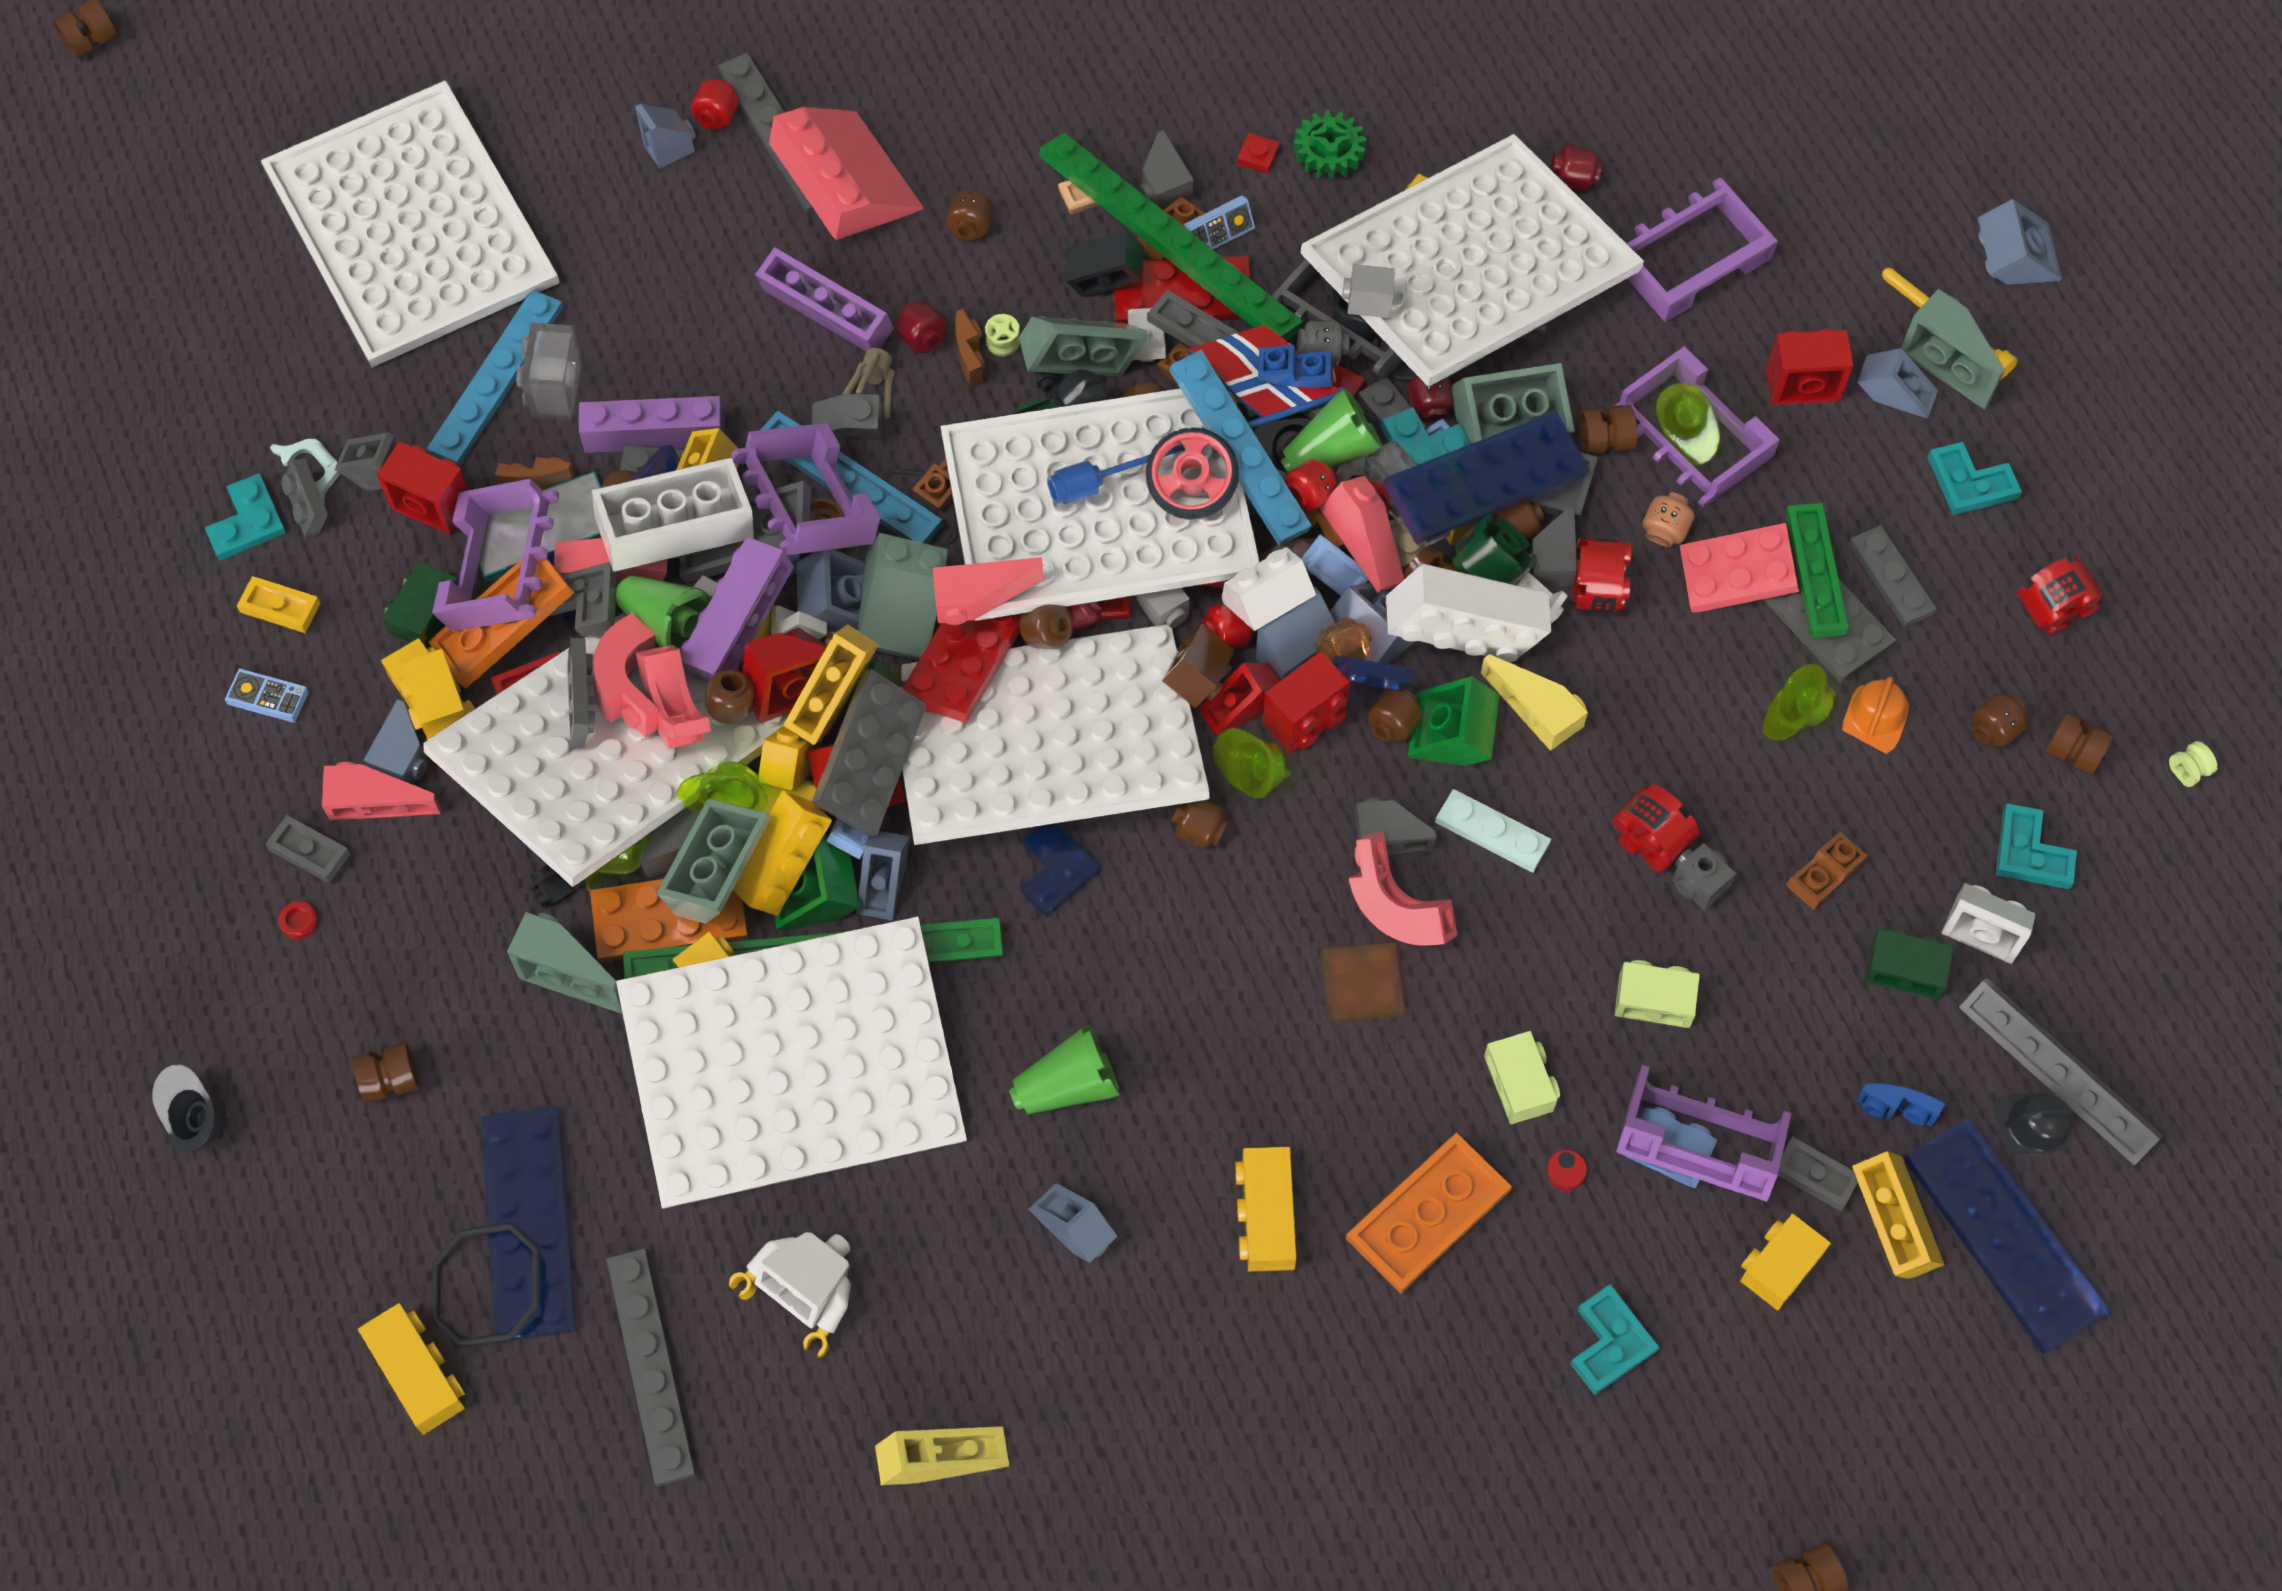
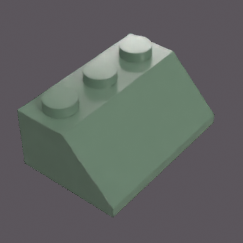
(1076, 344)
(1510, 398)
(711, 860)

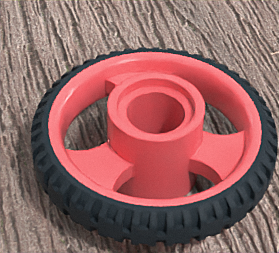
(1194, 442)

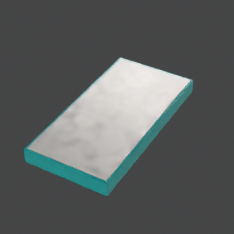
(508, 531)

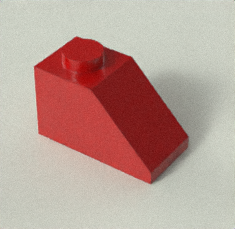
(1240, 697)

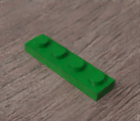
(1816, 570)

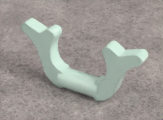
(315, 448)

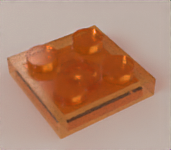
(1362, 983)

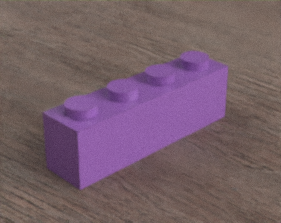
(824, 301)
(646, 422)
(736, 609)

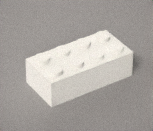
(672, 514)
(1467, 613)

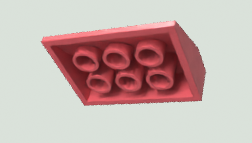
(841, 169)

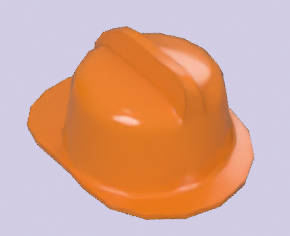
(1877, 714)

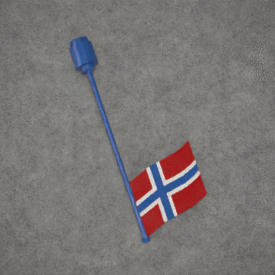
(1236, 364)

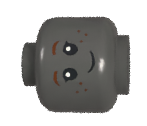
(1323, 336)

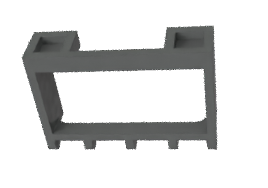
(1287, 295)

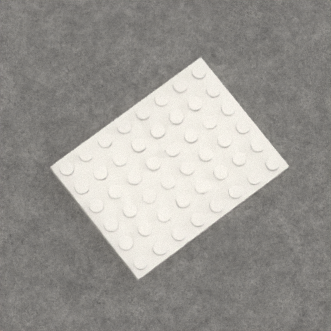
(409, 223)
(1476, 257)
(1104, 543)
(1058, 741)
(572, 801)
(790, 1062)

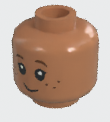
(1668, 519)

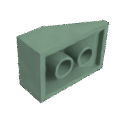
(1953, 348)
(900, 595)
(555, 960)

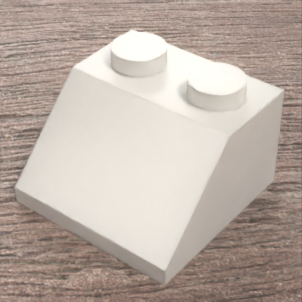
(1268, 588)
(1989, 923)

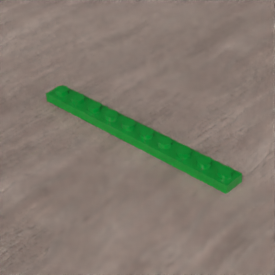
(1168, 237)
(941, 940)

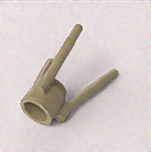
(873, 370)

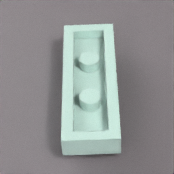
(1493, 830)

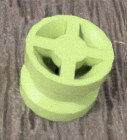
(1001, 326)
(2193, 763)

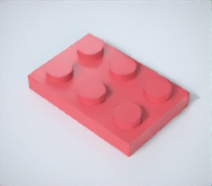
(1739, 568)

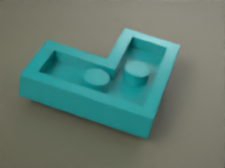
(1413, 438)
(1967, 488)
(254, 523)
(2023, 855)
(1621, 1343)

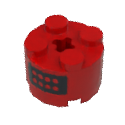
(1600, 575)
(2060, 595)
(1655, 827)

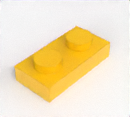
(278, 604)

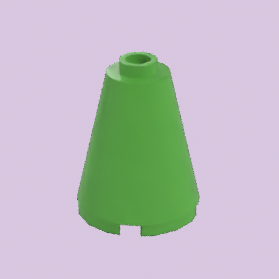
(1334, 435)
(663, 607)
(1066, 1076)

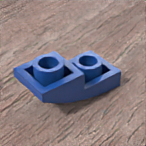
(1284, 367)
(1884, 1099)

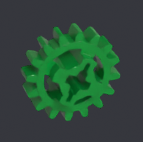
(1329, 144)

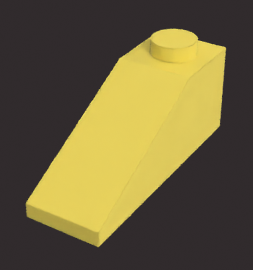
(1539, 702)
(939, 1454)

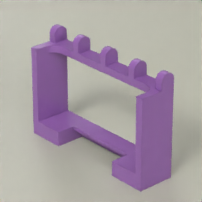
(1748, 258)
(1752, 434)
(820, 443)
(471, 514)
(1644, 1141)

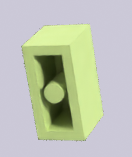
(1657, 994)
(1521, 1077)

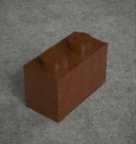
(1199, 666)

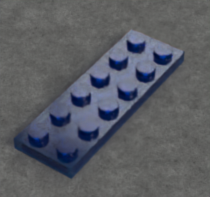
(1485, 477)
(529, 1190)
(2006, 1236)

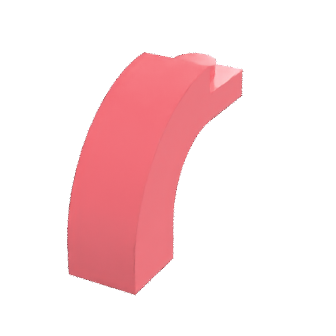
(613, 666)
(666, 688)
(1392, 909)

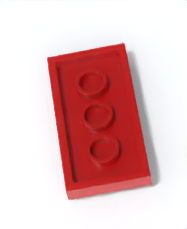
(1163, 276)
(961, 664)

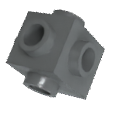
(1702, 875)

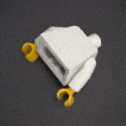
(804, 1279)

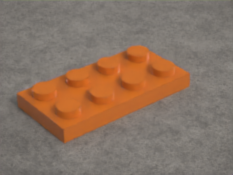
(477, 649)
(638, 919)
(1428, 1213)

